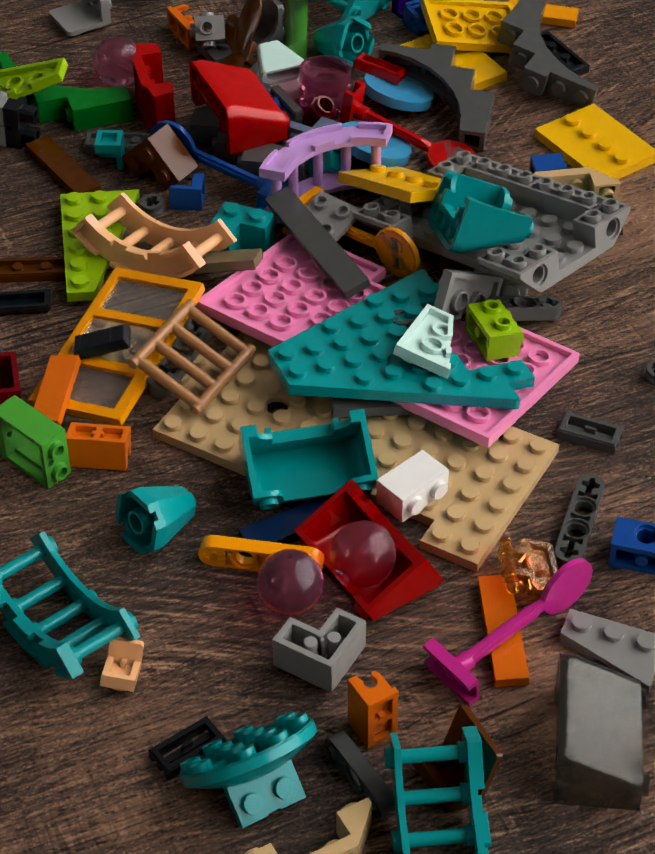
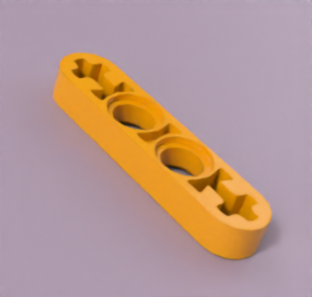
(215, 551)

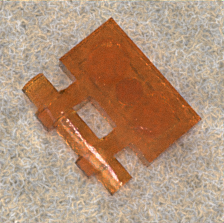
(537, 565)

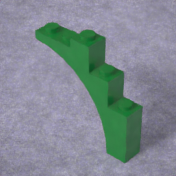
(79, 105)

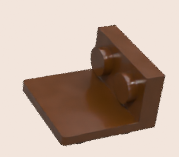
(450, 772)

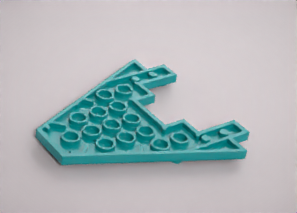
(355, 358)

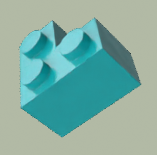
(249, 225)

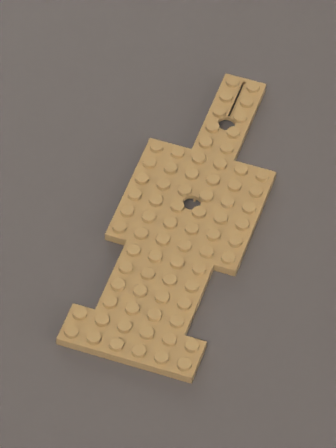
(483, 482)

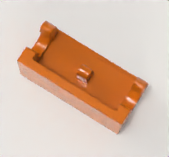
(180, 24)
(99, 446)
(372, 709)

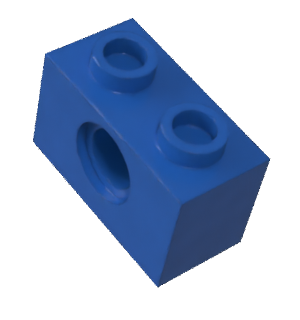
(633, 546)

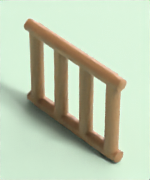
(173, 326)

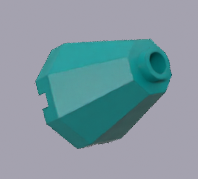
(345, 38)
(153, 515)

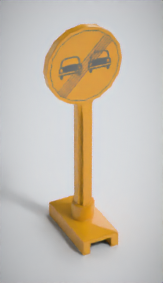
(392, 245)

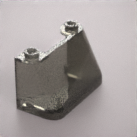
(598, 736)

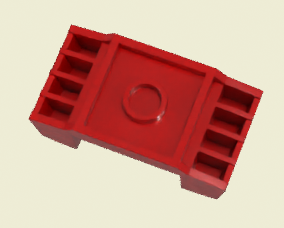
(152, 94)

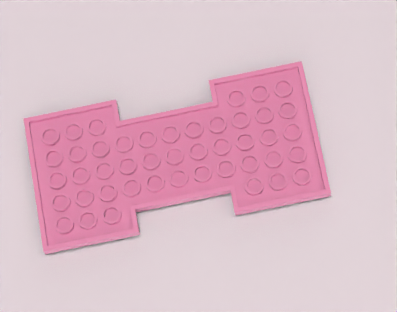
(293, 294)

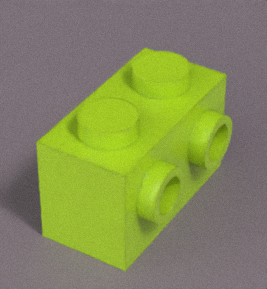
(493, 329)

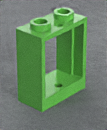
(33, 442)

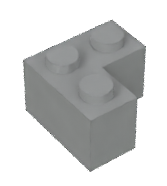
(320, 654)

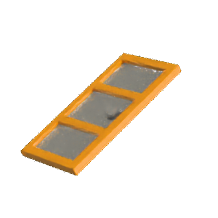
(105, 383)

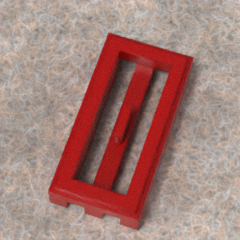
(380, 68)

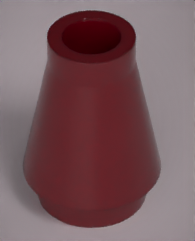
(320, 107)

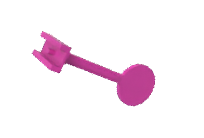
(558, 595)

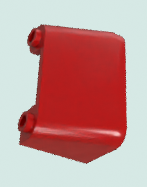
(240, 104)
(411, 574)

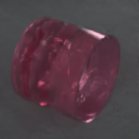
(324, 76)

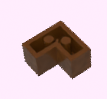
(163, 155)

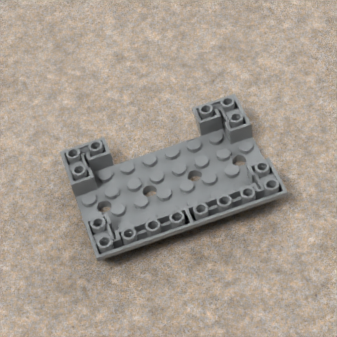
(567, 231)

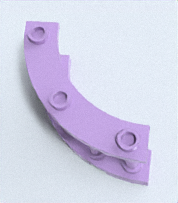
(312, 144)

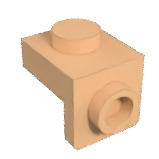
(122, 664)

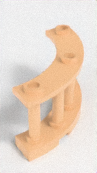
(175, 250)

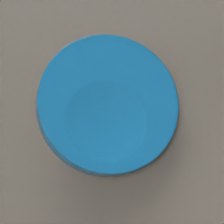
(406, 96)
(395, 154)

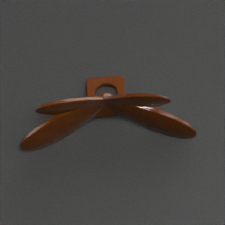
(240, 32)

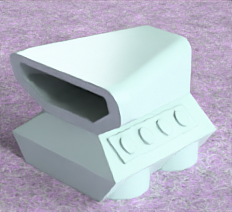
(278, 66)

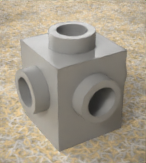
(215, 36)

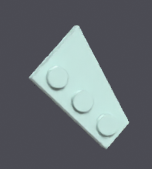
(428, 341)

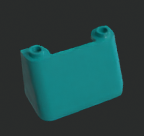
(475, 215)
(307, 460)

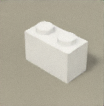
(412, 486)

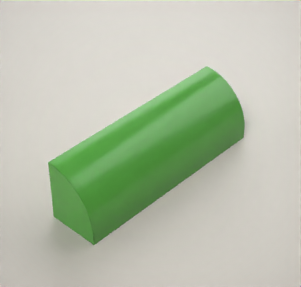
(297, 26)

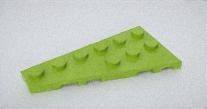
(32, 77)
(83, 269)

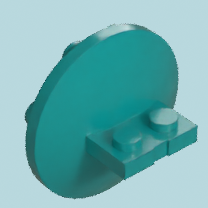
(254, 767)

